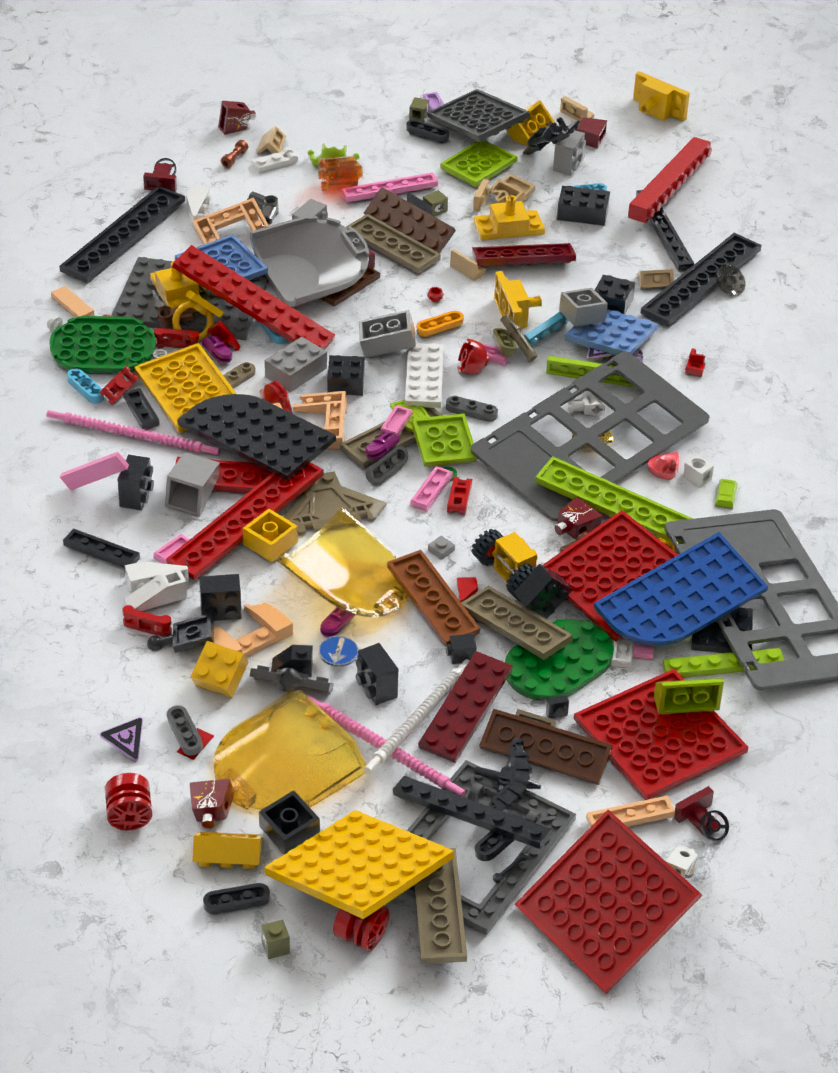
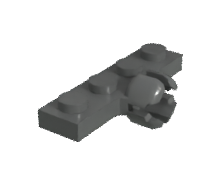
(289, 679)

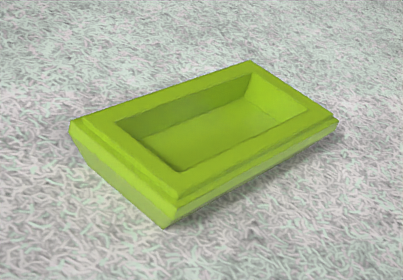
(726, 493)

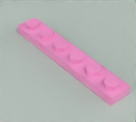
(396, 186)

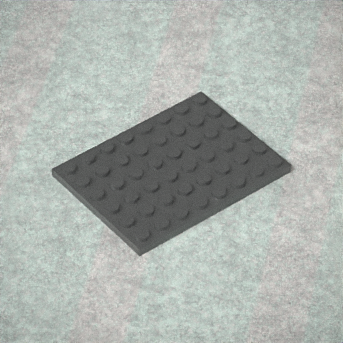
(142, 301)

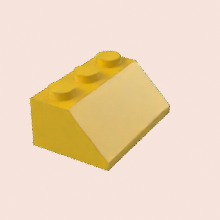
(538, 118)
(227, 849)

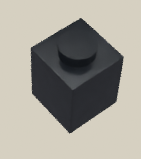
(461, 648)

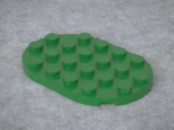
(102, 344)
(566, 669)

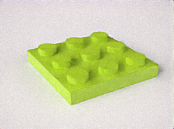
(443, 439)

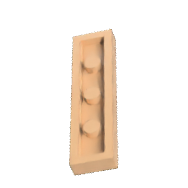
(637, 812)

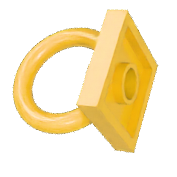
(201, 306)

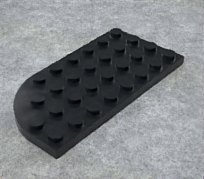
(258, 432)

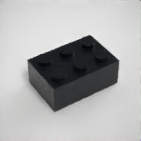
(583, 205)

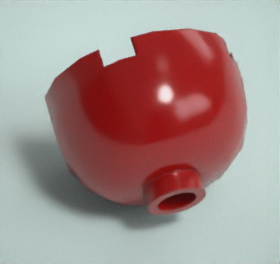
(472, 357)

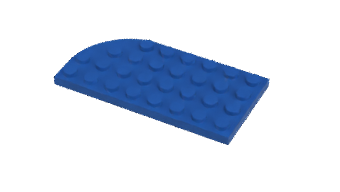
(682, 594)

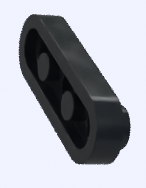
(427, 131)
(492, 845)
(236, 898)

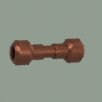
(229, 159)

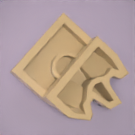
(512, 186)

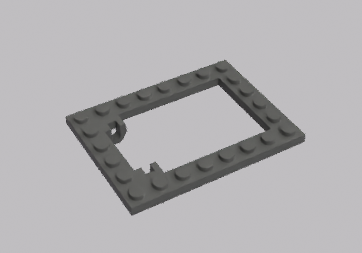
(538, 810)

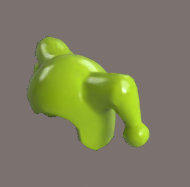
(328, 153)

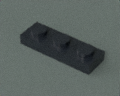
(141, 408)

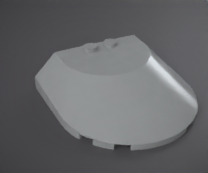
(310, 257)

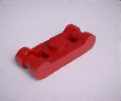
(176, 338)
(118, 385)
(459, 494)
(146, 622)

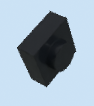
(557, 706)

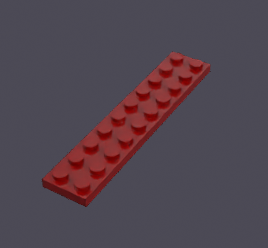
(250, 298)
(227, 529)

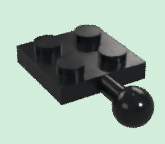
(186, 634)

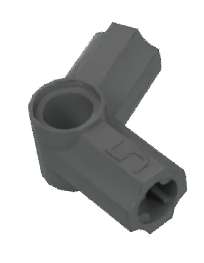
(267, 204)

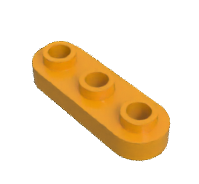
(439, 323)

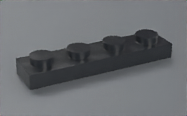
(100, 548)

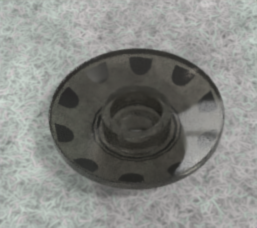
(730, 280)

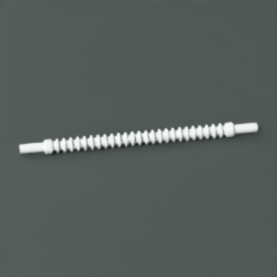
(413, 721)

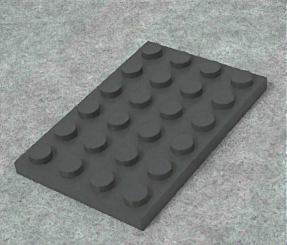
(478, 115)

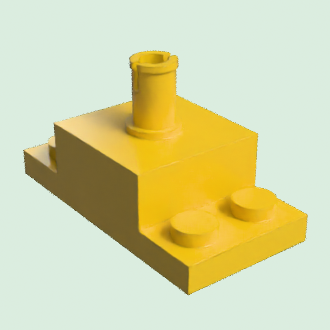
(660, 98)
(508, 221)
(173, 287)
(513, 299)

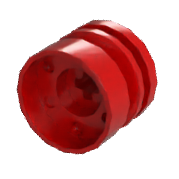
(128, 801)
(365, 931)

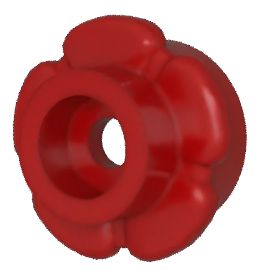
(435, 294)

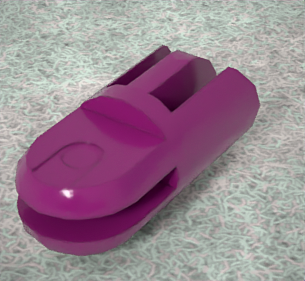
(217, 349)
(381, 445)
(335, 622)

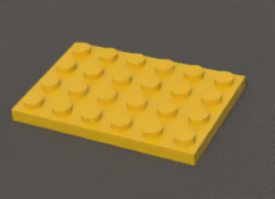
(182, 381)

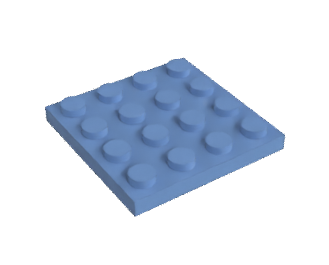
(234, 256)
(614, 335)

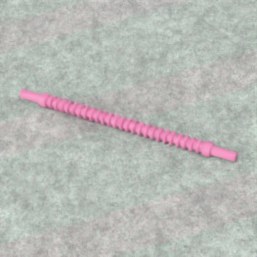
(196, 446)
(405, 758)

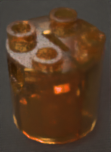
(339, 172)

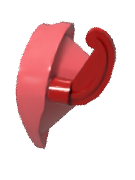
(664, 465)

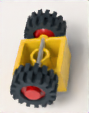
(508, 554)

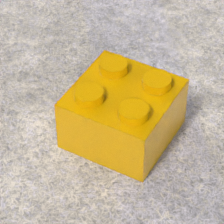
(270, 535)
(219, 669)

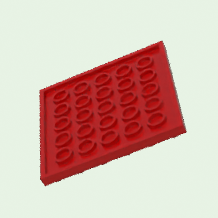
(606, 562)
(656, 748)
(608, 901)

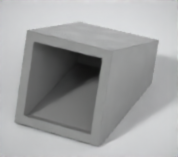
(191, 483)

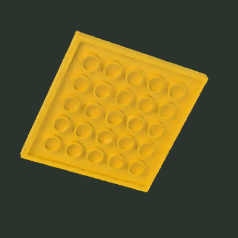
(359, 863)

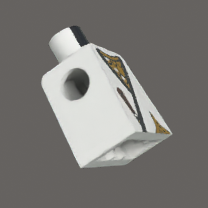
(683, 862)

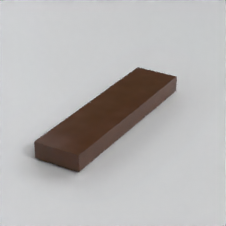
(369, 277)

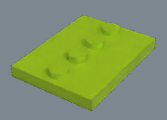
(478, 162)

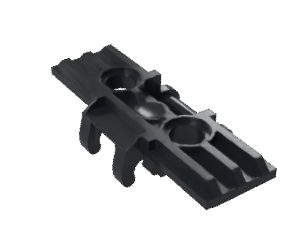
(552, 133)

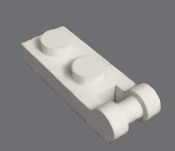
(274, 161)

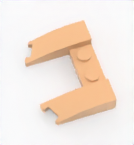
(246, 210)
(333, 405)
(273, 629)

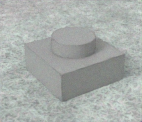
(441, 547)

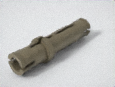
(514, 331)

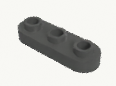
(472, 408)
(391, 462)
(184, 730)

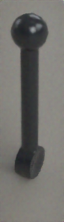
(497, 877)

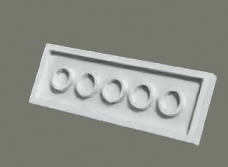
(424, 375)

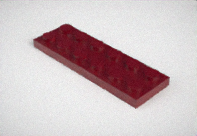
(523, 254)
(465, 706)

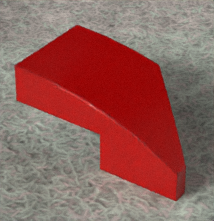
(224, 335)
(695, 363)
(466, 587)

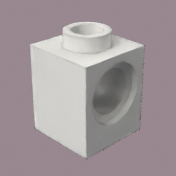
(698, 471)

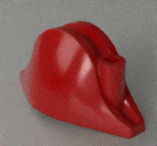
(276, 393)

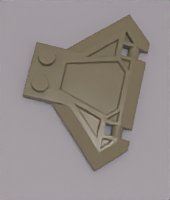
(323, 501)

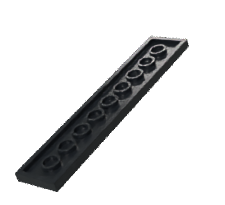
(122, 234)
(699, 280)

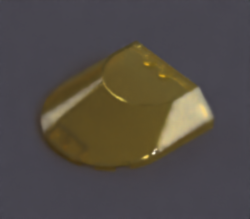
(347, 568)
(287, 750)

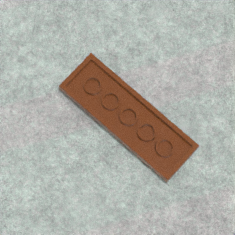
(432, 596)

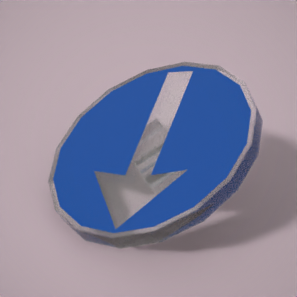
(338, 651)

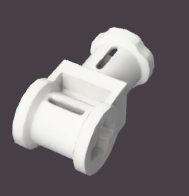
(587, 405)

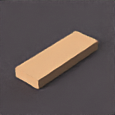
(71, 302)

